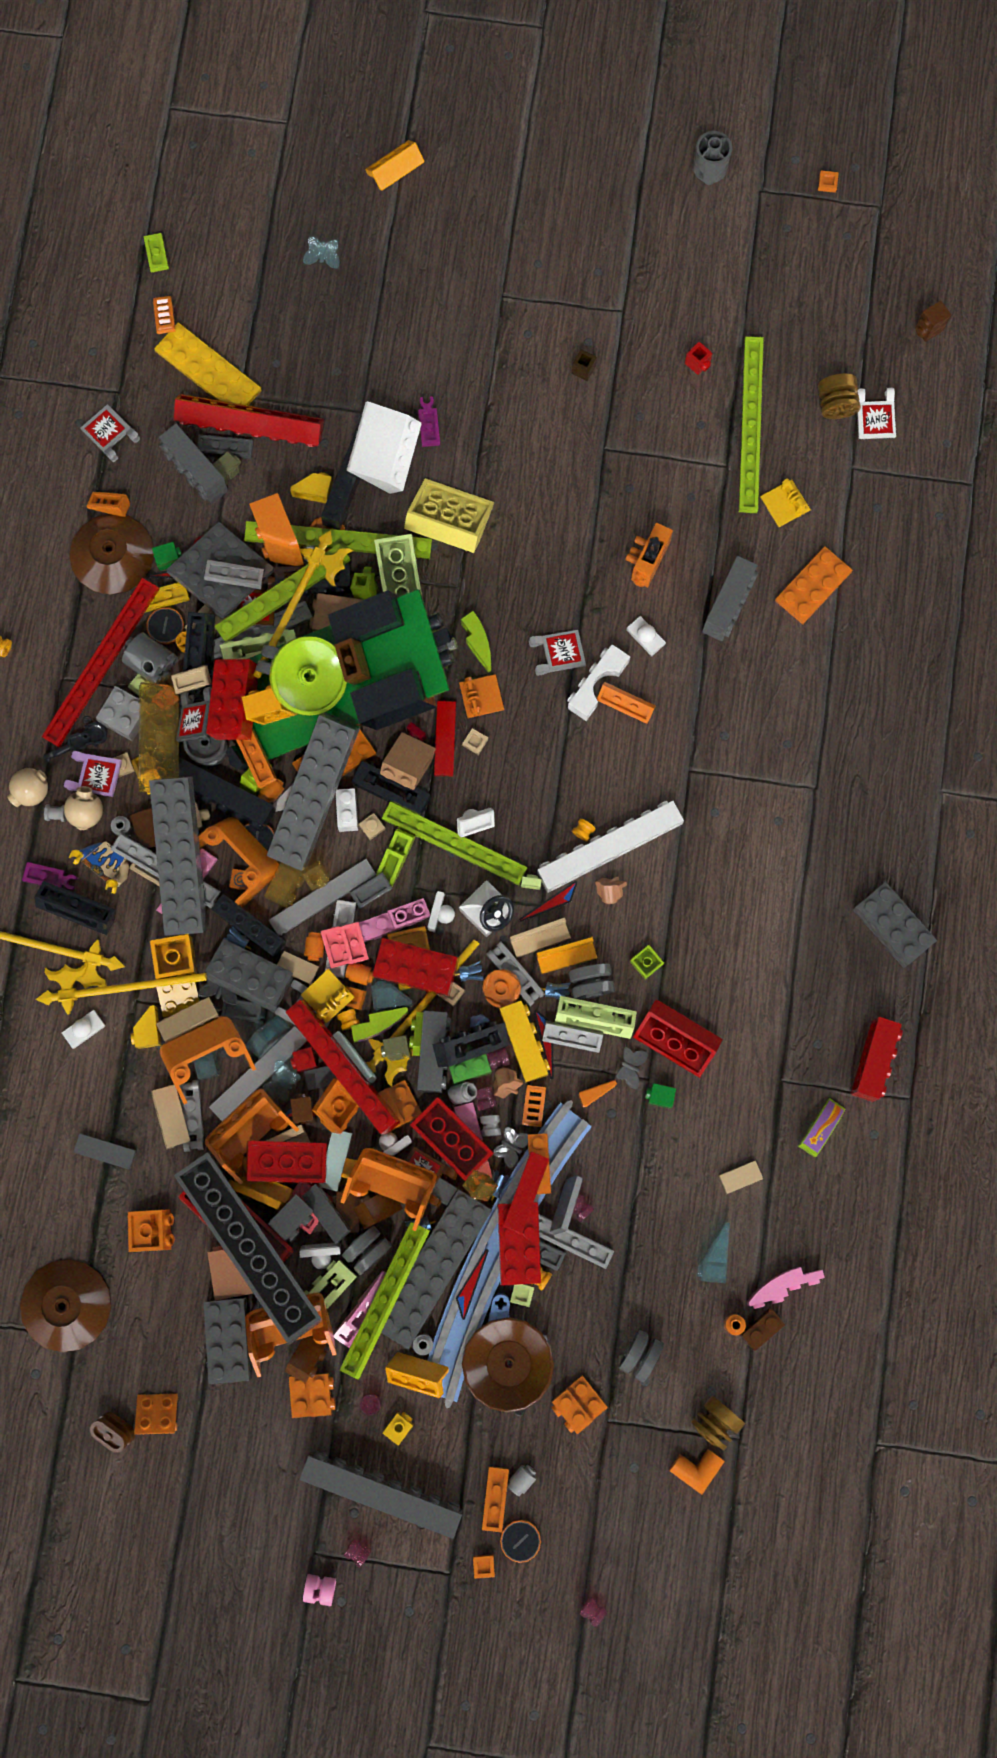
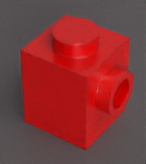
(698, 358)
(304, 1060)

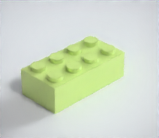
(397, 564)

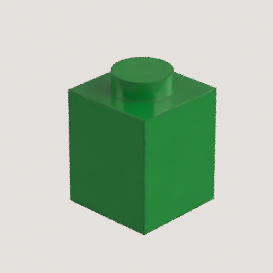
(166, 555)
(661, 1095)

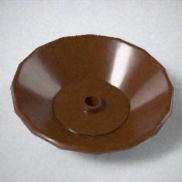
(113, 570)
(85, 1301)
(494, 1382)

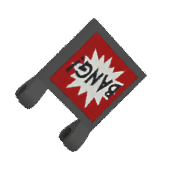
(193, 716)

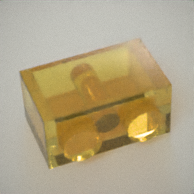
(284, 885)

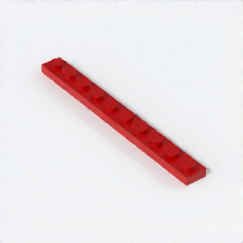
(100, 662)

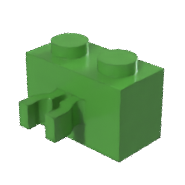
(470, 1069)

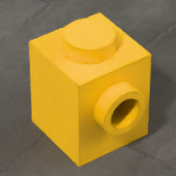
(398, 1427)

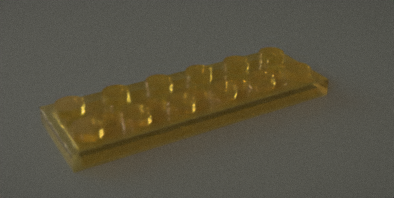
(157, 733)

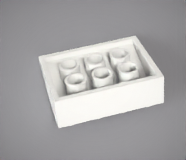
(384, 447)

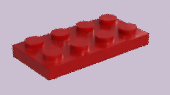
(286, 1162)
(519, 1252)

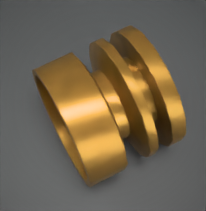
(839, 396)
(717, 1423)

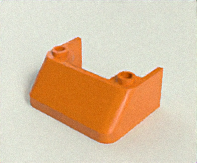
(276, 532)
(261, 867)
(198, 1043)
(246, 1123)
(392, 1179)
(264, 1336)

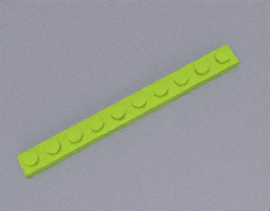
(751, 425)
(354, 540)

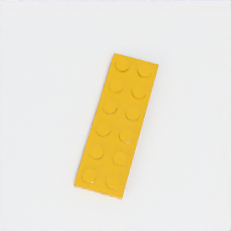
(206, 367)

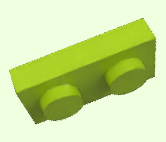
(156, 252)
(415, 1041)

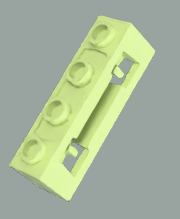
(234, 650)
(596, 1017)
(342, 1272)

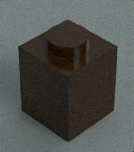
(584, 365)

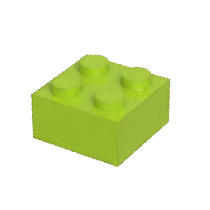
(646, 962)

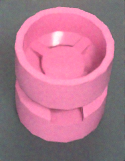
(326, 1592)

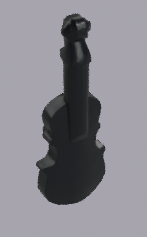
(92, 735)

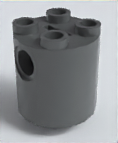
(712, 157)
(148, 658)

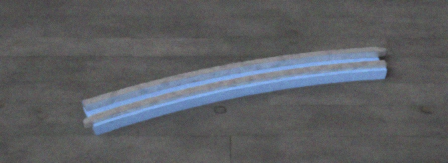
(564, 1134)

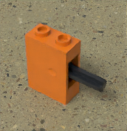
(650, 556)

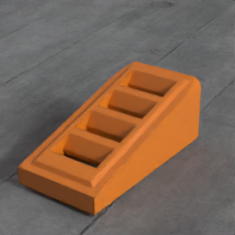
(164, 314)
(120, 501)
(536, 1089)
(590, 1095)

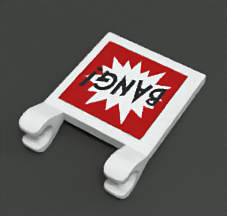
(877, 417)

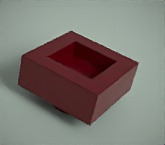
(415, 732)

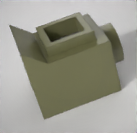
(228, 466)
(396, 1048)

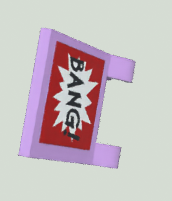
(97, 773)

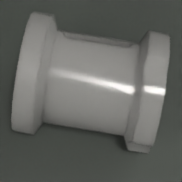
(54, 812)

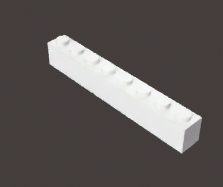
(609, 847)

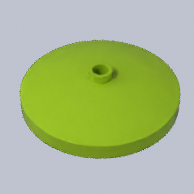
(324, 681)

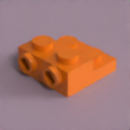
(401, 1102)
(335, 1107)
(150, 1230)
(312, 1397)
(578, 1405)

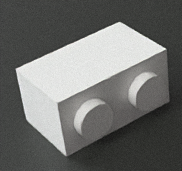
(346, 810)

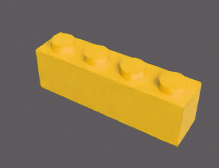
(523, 1041)

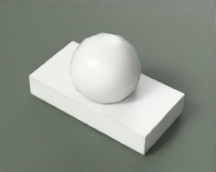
(646, 635)
(475, 821)
(440, 912)
(83, 1029)
(391, 1145)
(320, 1253)

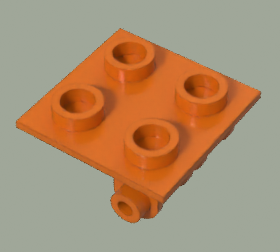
(481, 696)
(156, 1414)

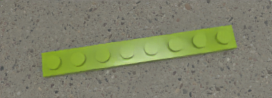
(270, 601)
(454, 843)
(384, 1301)

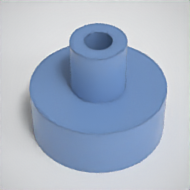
(478, 1020)

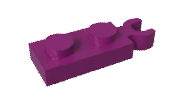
(429, 424)
(37, 874)

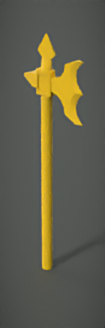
(315, 557)
(92, 957)
(68, 994)
(401, 1065)

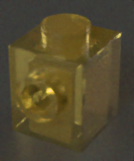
(315, 875)
(480, 1186)

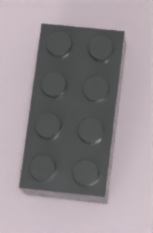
(193, 464)
(731, 599)
(894, 925)
(249, 975)
(430, 1075)
(227, 1341)

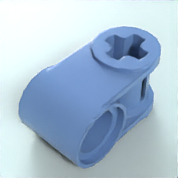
(496, 1312)

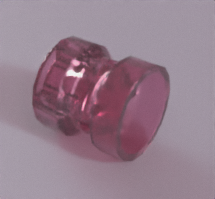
(498, 1058)
(482, 1094)
(586, 1209)
(368, 1406)
(357, 1553)
(593, 1612)

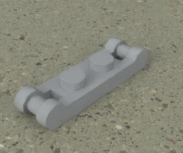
(510, 963)
(193, 1115)

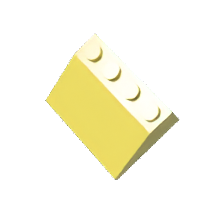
(448, 515)

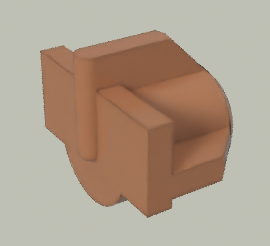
(610, 889)
(506, 1082)

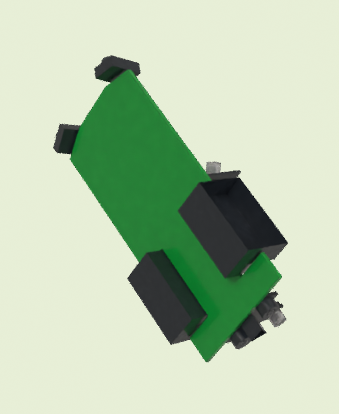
(393, 659)

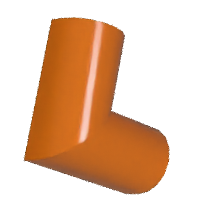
(698, 1475)

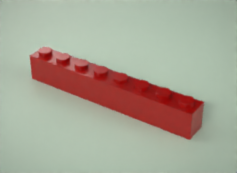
(248, 420)
(343, 1067)

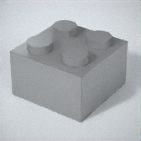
(121, 713)

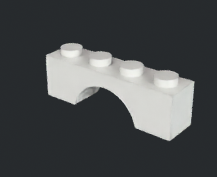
(611, 664)

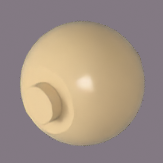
(27, 787)
(83, 808)

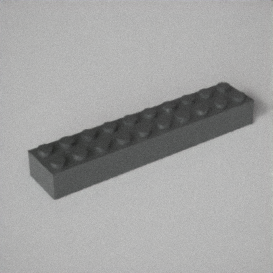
(248, 1248)

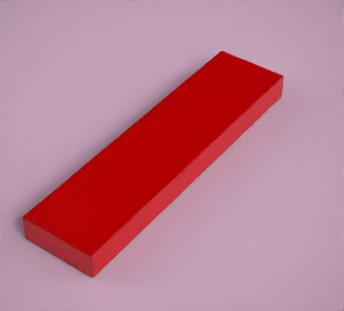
(445, 738)
(525, 1192)

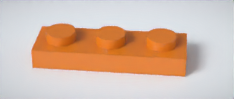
(626, 702)
(257, 761)
(539, 1144)
(495, 1499)

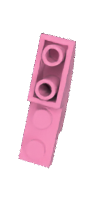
(394, 920)
(775, 1288)
(349, 1328)

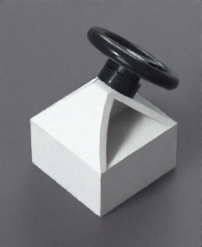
(488, 909)

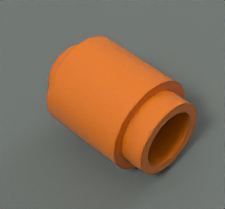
(272, 791)
(314, 946)
(359, 973)
(729, 1321)

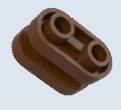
(112, 1432)

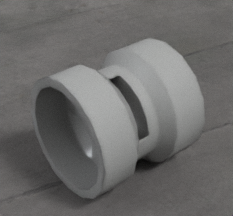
(490, 1125)

